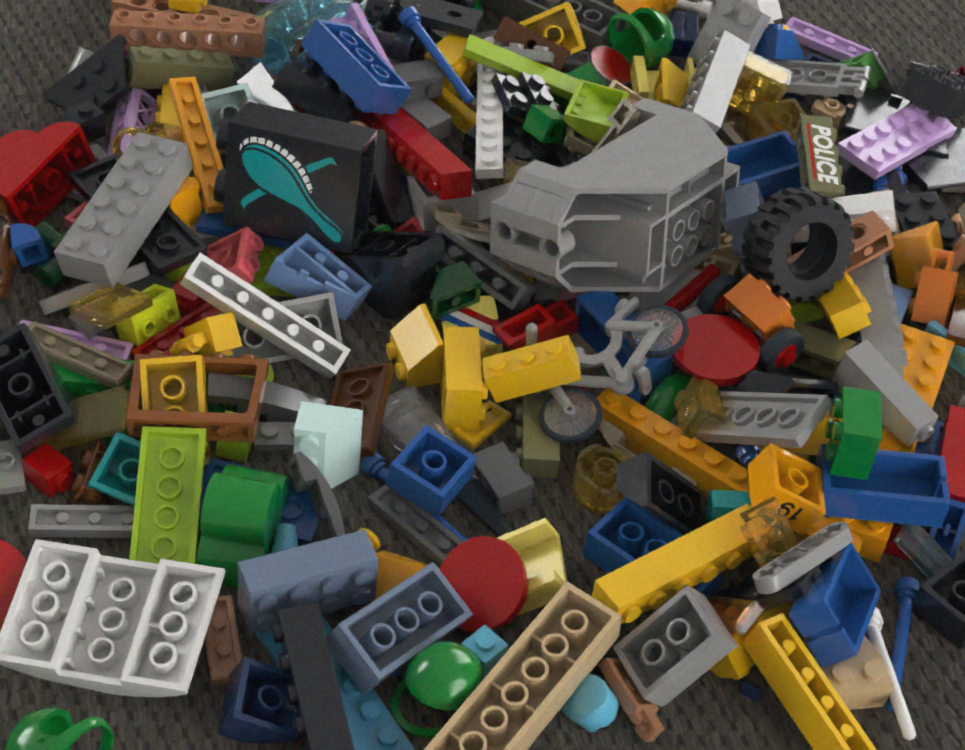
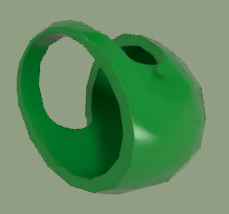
(646, 35)
(438, 678)
(54, 730)

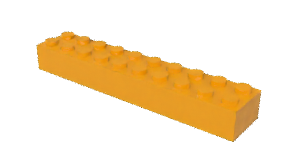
(926, 366)

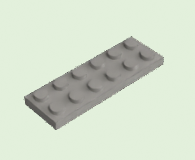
(764, 419)

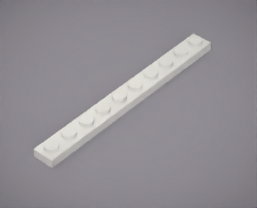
(488, 124)

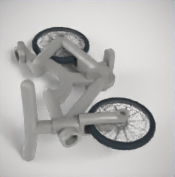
(652, 333)

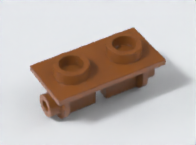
(80, 484)

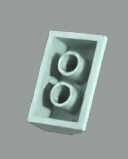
(330, 439)

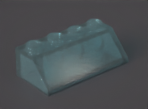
(294, 18)

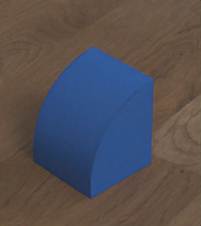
(28, 244)

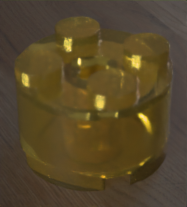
(596, 478)

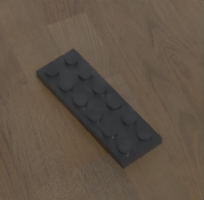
(169, 243)

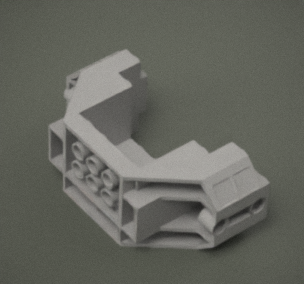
(623, 214)

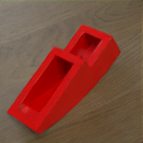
(551, 321)

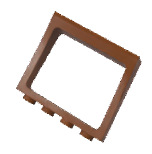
(219, 426)

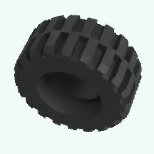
(825, 252)

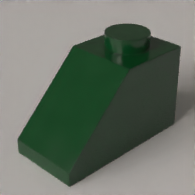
(454, 290)

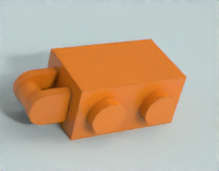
(934, 290)

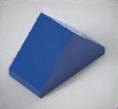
(952, 528)

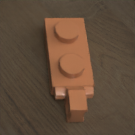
(639, 710)

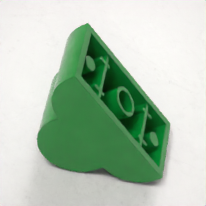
(240, 517)

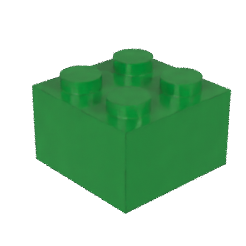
(854, 433)

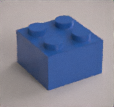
(431, 471)

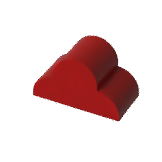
(37, 169)

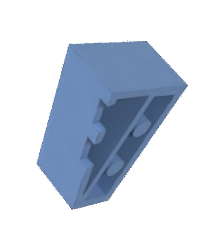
(313, 270)

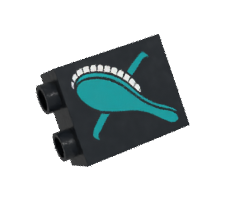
(296, 175)

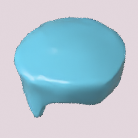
(275, 56)
(592, 704)

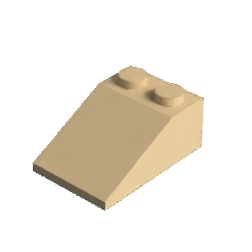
(859, 679)

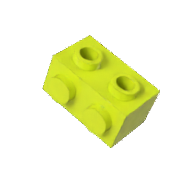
(153, 319)

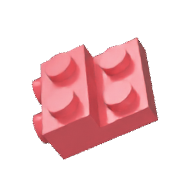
(238, 253)

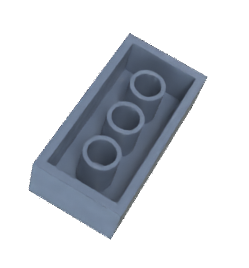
(329, 572)
(397, 627)

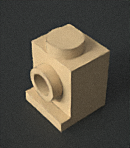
(831, 108)

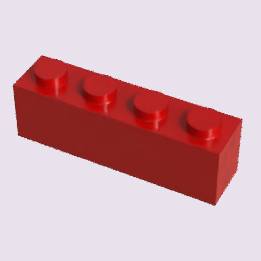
(953, 449)

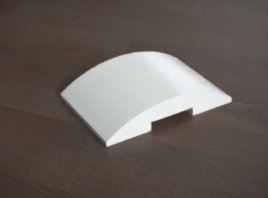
(109, 620)

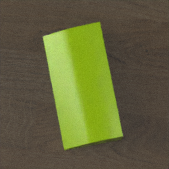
(591, 107)

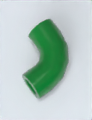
(664, 394)

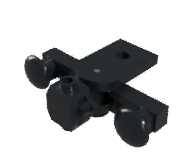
(434, 15)

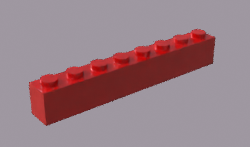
(422, 154)

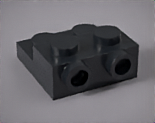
(520, 93)

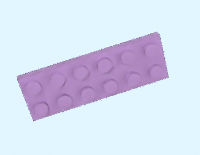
(895, 140)

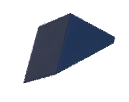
(752, 690)

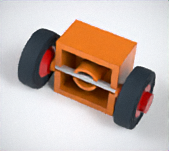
(762, 312)

